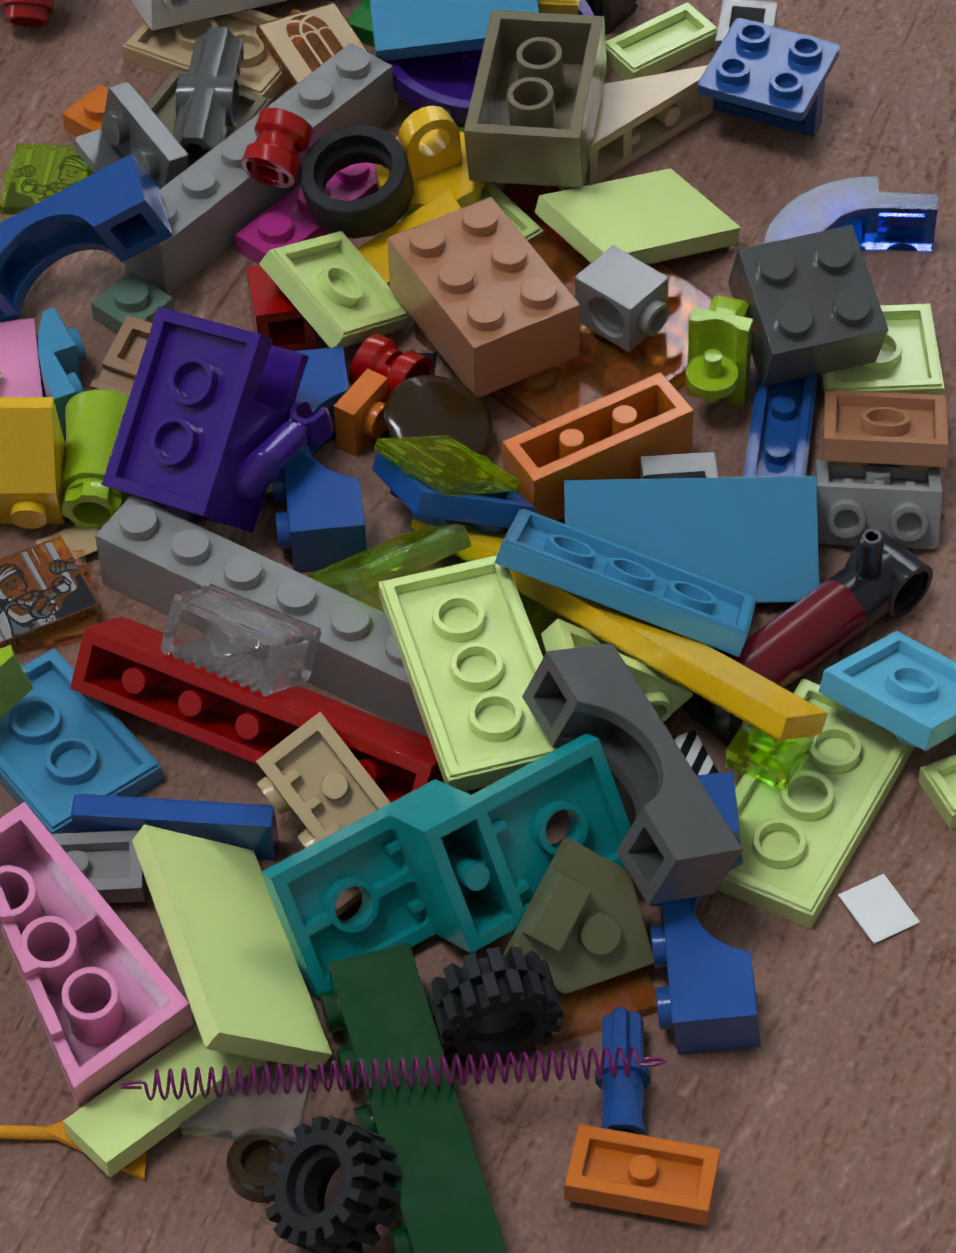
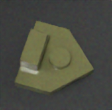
(584, 920)

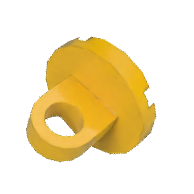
(435, 158)

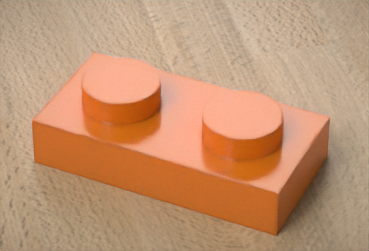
(642, 1174)

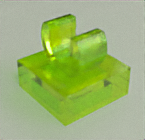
(765, 757)

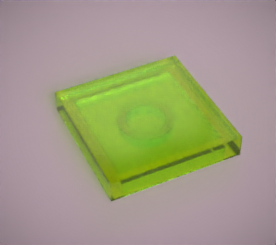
(393, 559)

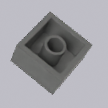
(809, 305)

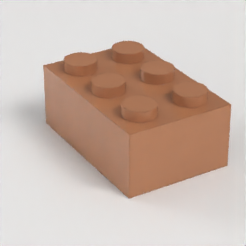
(484, 297)

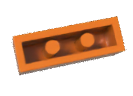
(599, 442)

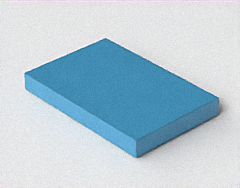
(435, 26)
(67, 746)

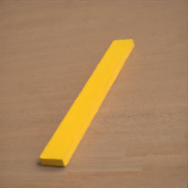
(671, 654)

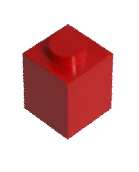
(276, 315)

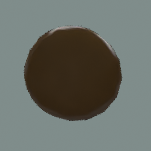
(436, 408)

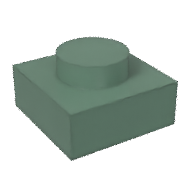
(129, 297)

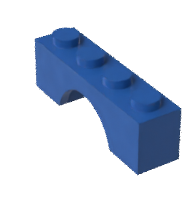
(107, 211)
(323, 507)
(710, 983)

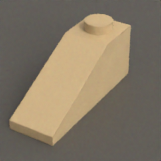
(641, 116)

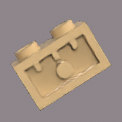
(318, 780)

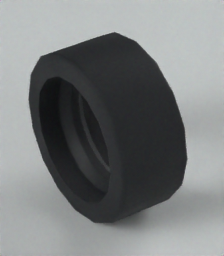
(349, 147)

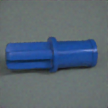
(623, 1096)

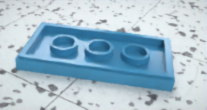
(727, 529)
(627, 581)

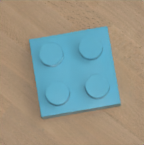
(898, 688)

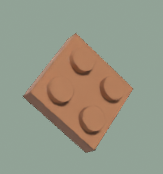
(885, 429)

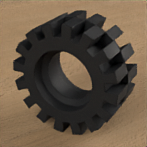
(495, 1006)
(305, 1177)

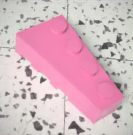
(82, 966)

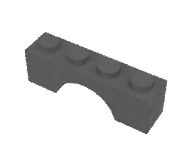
(679, 836)

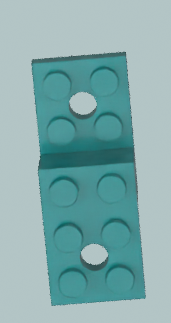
(444, 861)

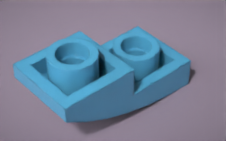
(59, 360)

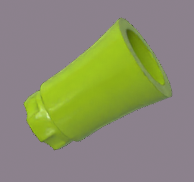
(91, 431)

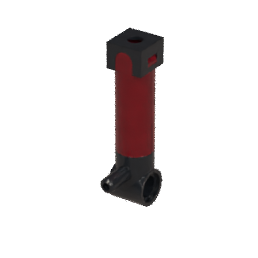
(875, 582)

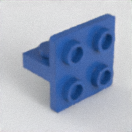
(770, 76)

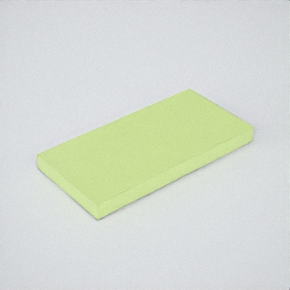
(468, 667)
(806, 835)
(230, 949)

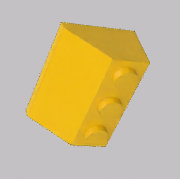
(30, 462)

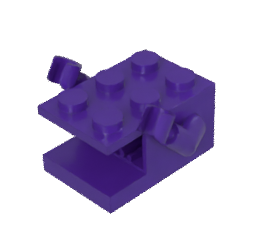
(211, 420)

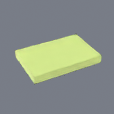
(645, 215)

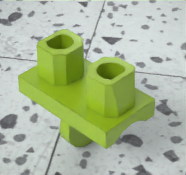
(720, 351)

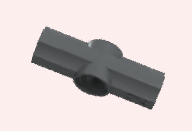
(208, 93)

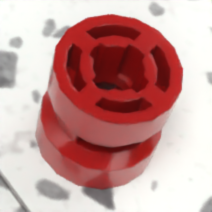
(277, 146)
(385, 358)

